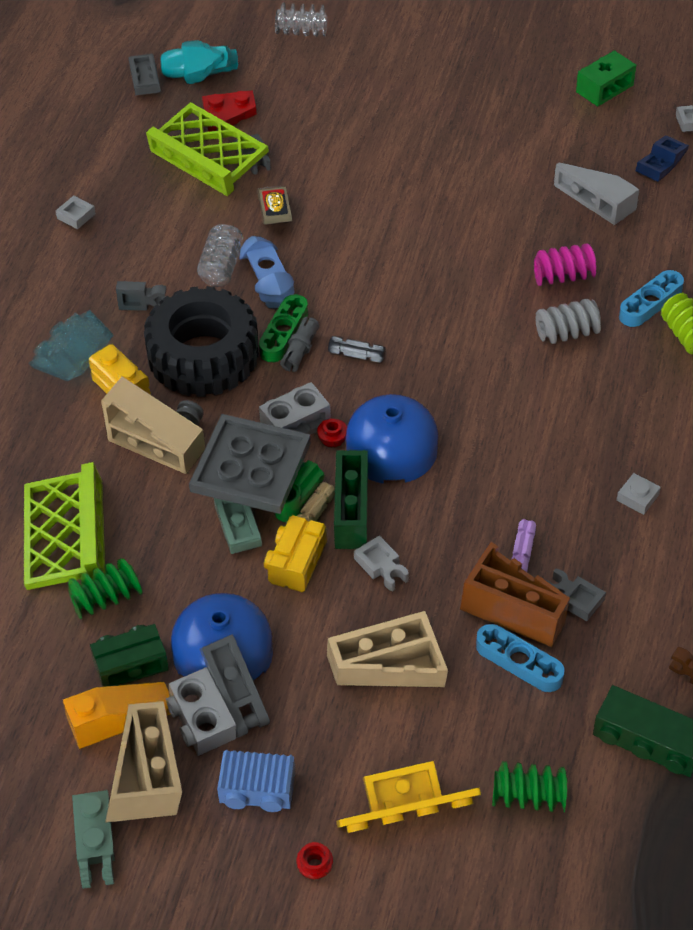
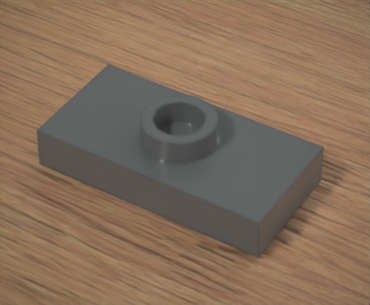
(144, 74)

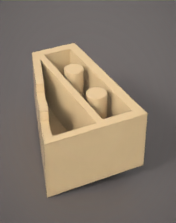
(151, 427)
(389, 655)
(146, 768)

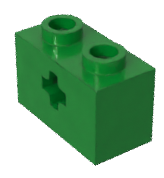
(605, 78)

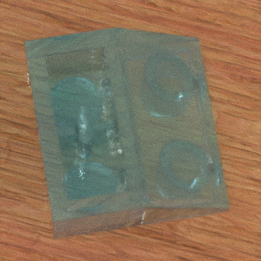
(70, 346)

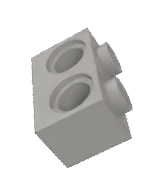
(297, 410)
(207, 709)

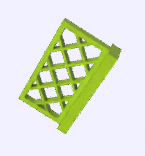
(193, 159)
(89, 518)

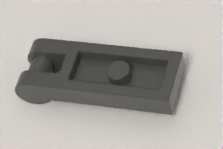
(234, 683)

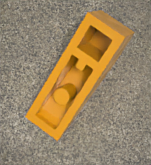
(103, 710)

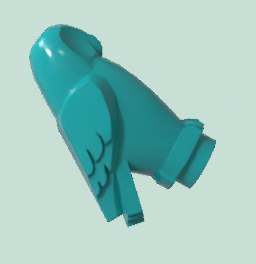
(197, 61)

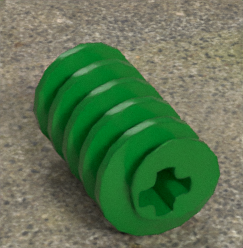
(103, 587)
(530, 786)

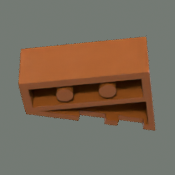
(513, 598)

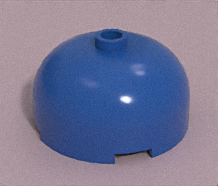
(397, 435)
(214, 619)

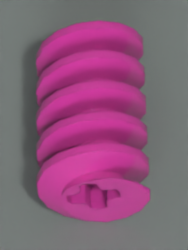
(564, 262)

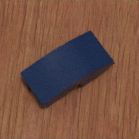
(662, 159)

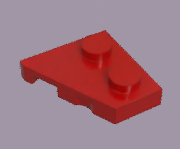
(230, 106)

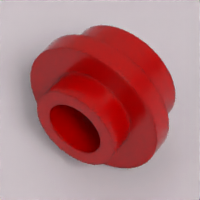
(332, 432)
(314, 851)

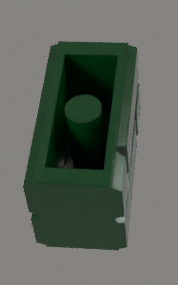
(129, 656)

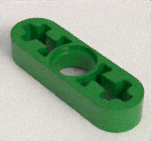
(282, 317)

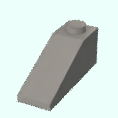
(599, 191)

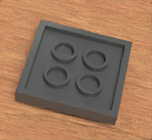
(250, 463)

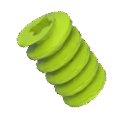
(679, 317)

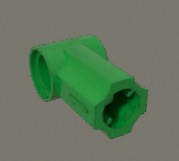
(305, 484)

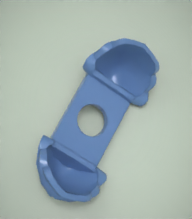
(274, 282)

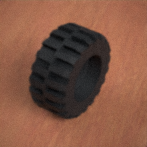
(201, 368)

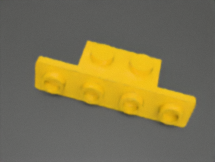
(404, 791)

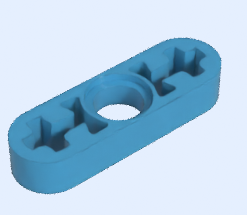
(647, 309)
(524, 671)

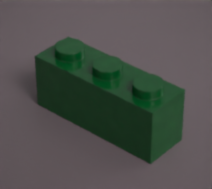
(351, 499)
(646, 730)

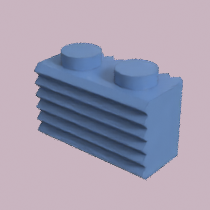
(256, 780)

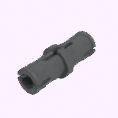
(299, 344)

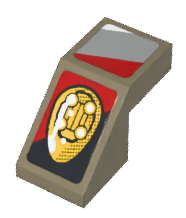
(274, 204)

